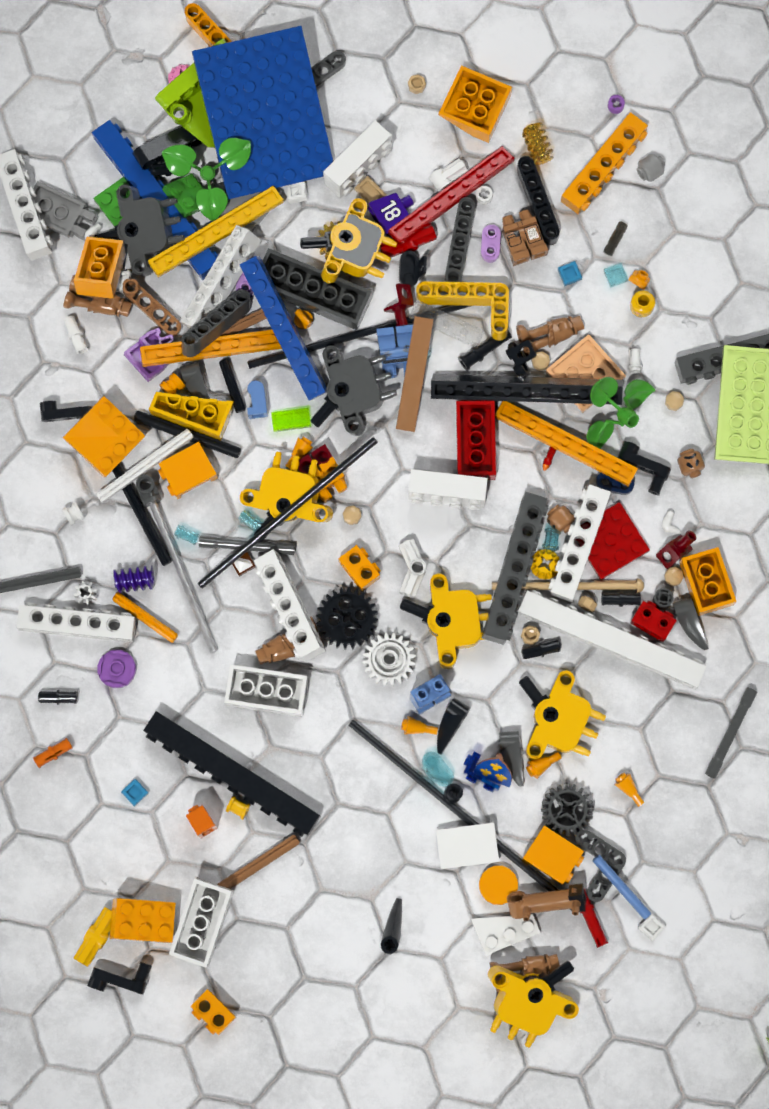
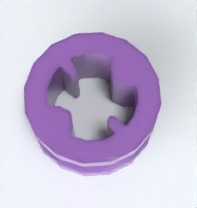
(610, 104)

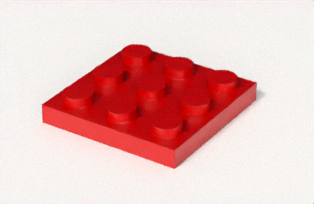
(615, 542)

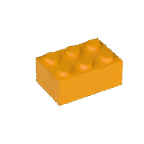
(99, 267)
(707, 581)
(142, 920)

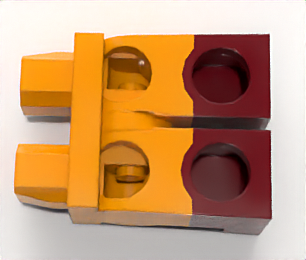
(326, 464)

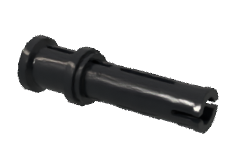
(478, 353)

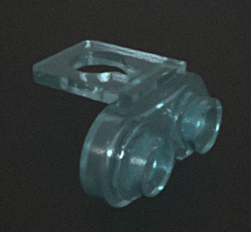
(437, 769)

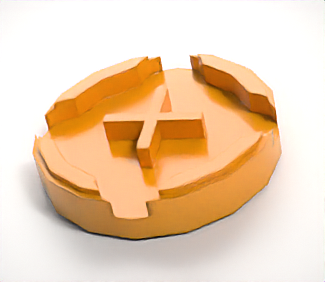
(497, 884)

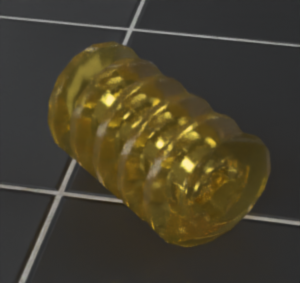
(536, 143)

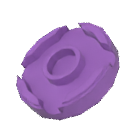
(116, 669)

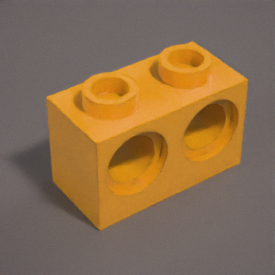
(356, 570)
(216, 1008)

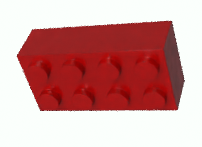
(476, 438)

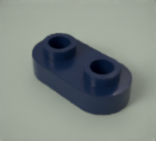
(613, 486)

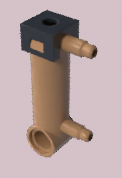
(522, 904)

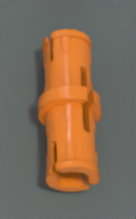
(52, 752)

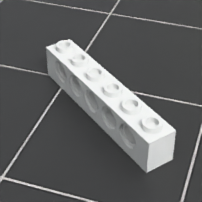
(36, 247)
(222, 275)
(568, 590)
(124, 633)
(313, 645)

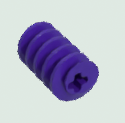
(134, 579)

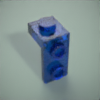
(470, 763)

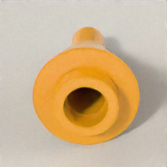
(300, 449)
(413, 726)
(539, 766)
(626, 784)

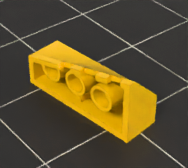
(195, 413)

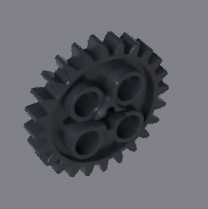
(357, 604)

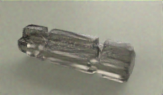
(615, 238)

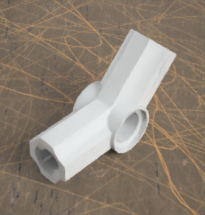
(412, 557)

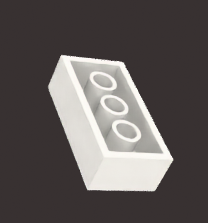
(358, 160)
(447, 489)
(266, 690)
(201, 922)

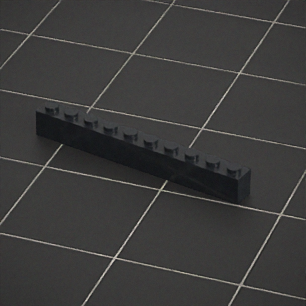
(516, 388)
(232, 774)

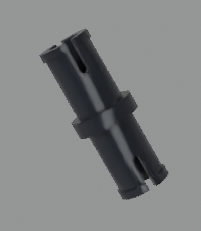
(620, 599)

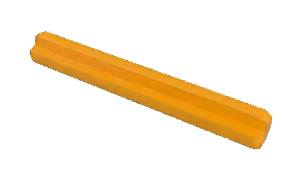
(145, 617)

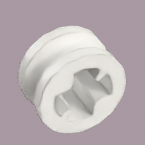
(480, 199)

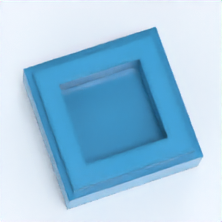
(569, 273)
(134, 792)

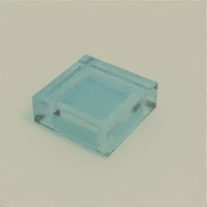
(615, 275)

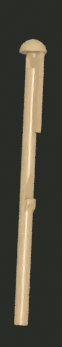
(637, 585)

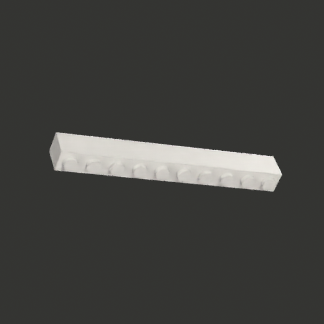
(612, 640)

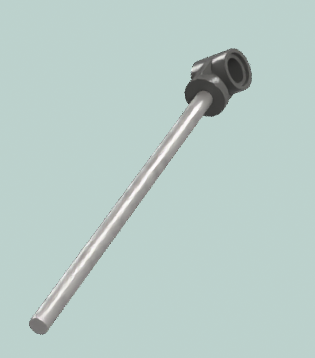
(150, 498)

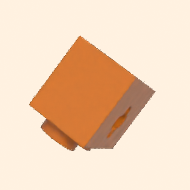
(201, 821)

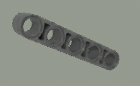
(460, 234)
(215, 323)

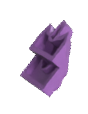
(134, 356)

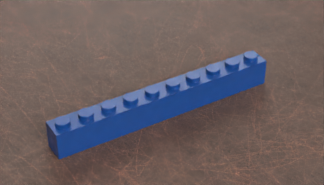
(120, 154)

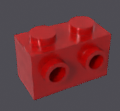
(651, 624)

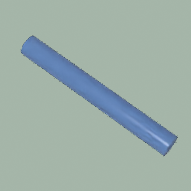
(621, 887)

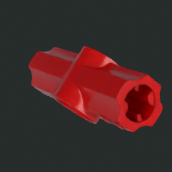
(423, 237)

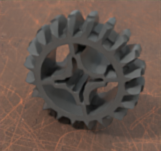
(572, 817)

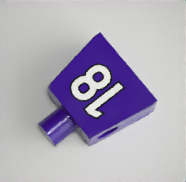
(389, 210)

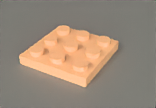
(585, 361)

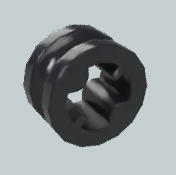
(455, 788)

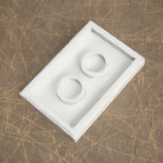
(467, 845)

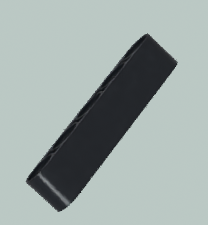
(151, 152)
(538, 192)

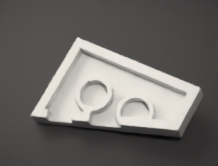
(504, 931)

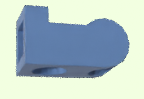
(257, 395)

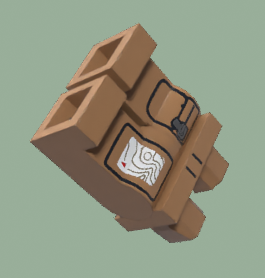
(523, 233)

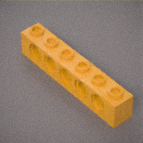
(631, 125)

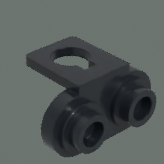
(410, 268)
(514, 352)

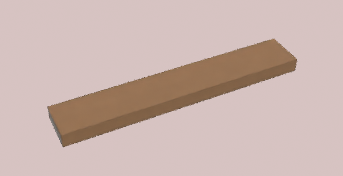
(414, 373)

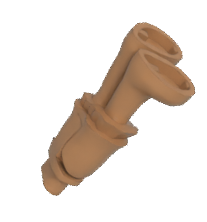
(99, 304)
(556, 330)
(278, 648)
(530, 964)

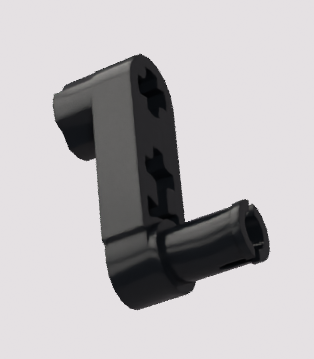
(50, 413)
(660, 472)
(100, 978)

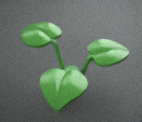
(209, 201)
(601, 392)

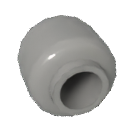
(650, 167)

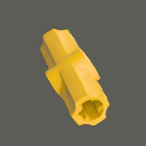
(94, 938)

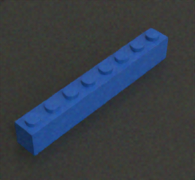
(283, 327)

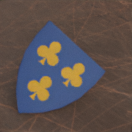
(495, 770)

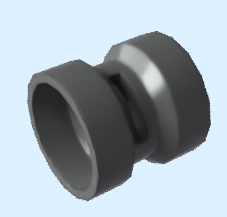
(661, 601)

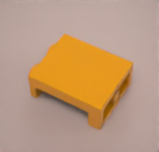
(186, 470)
(554, 855)

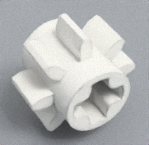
(84, 587)

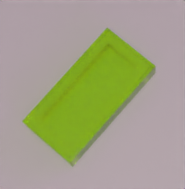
(291, 419)

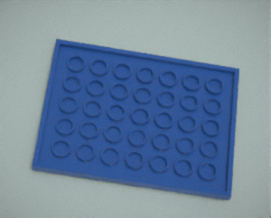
(265, 95)

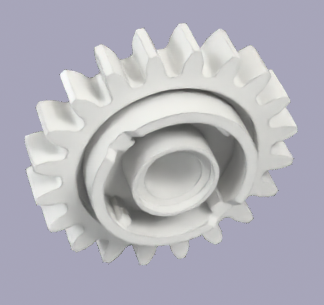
(393, 671)

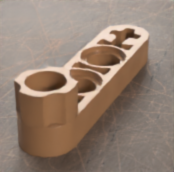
(149, 310)

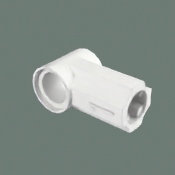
(443, 177)

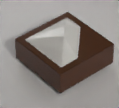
(243, 564)

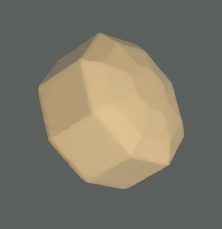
(416, 84)
(541, 361)
(674, 401)
(352, 515)
(673, 576)
(587, 603)
(530, 635)

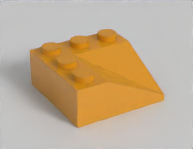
(475, 103)
(103, 436)

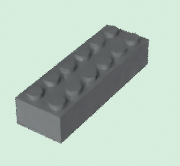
(305, 288)

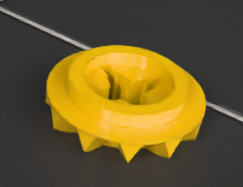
(542, 572)

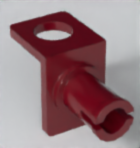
(400, 307)
(677, 548)

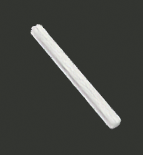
(144, 465)

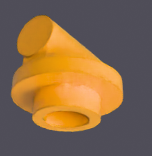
(640, 279)
(303, 319)

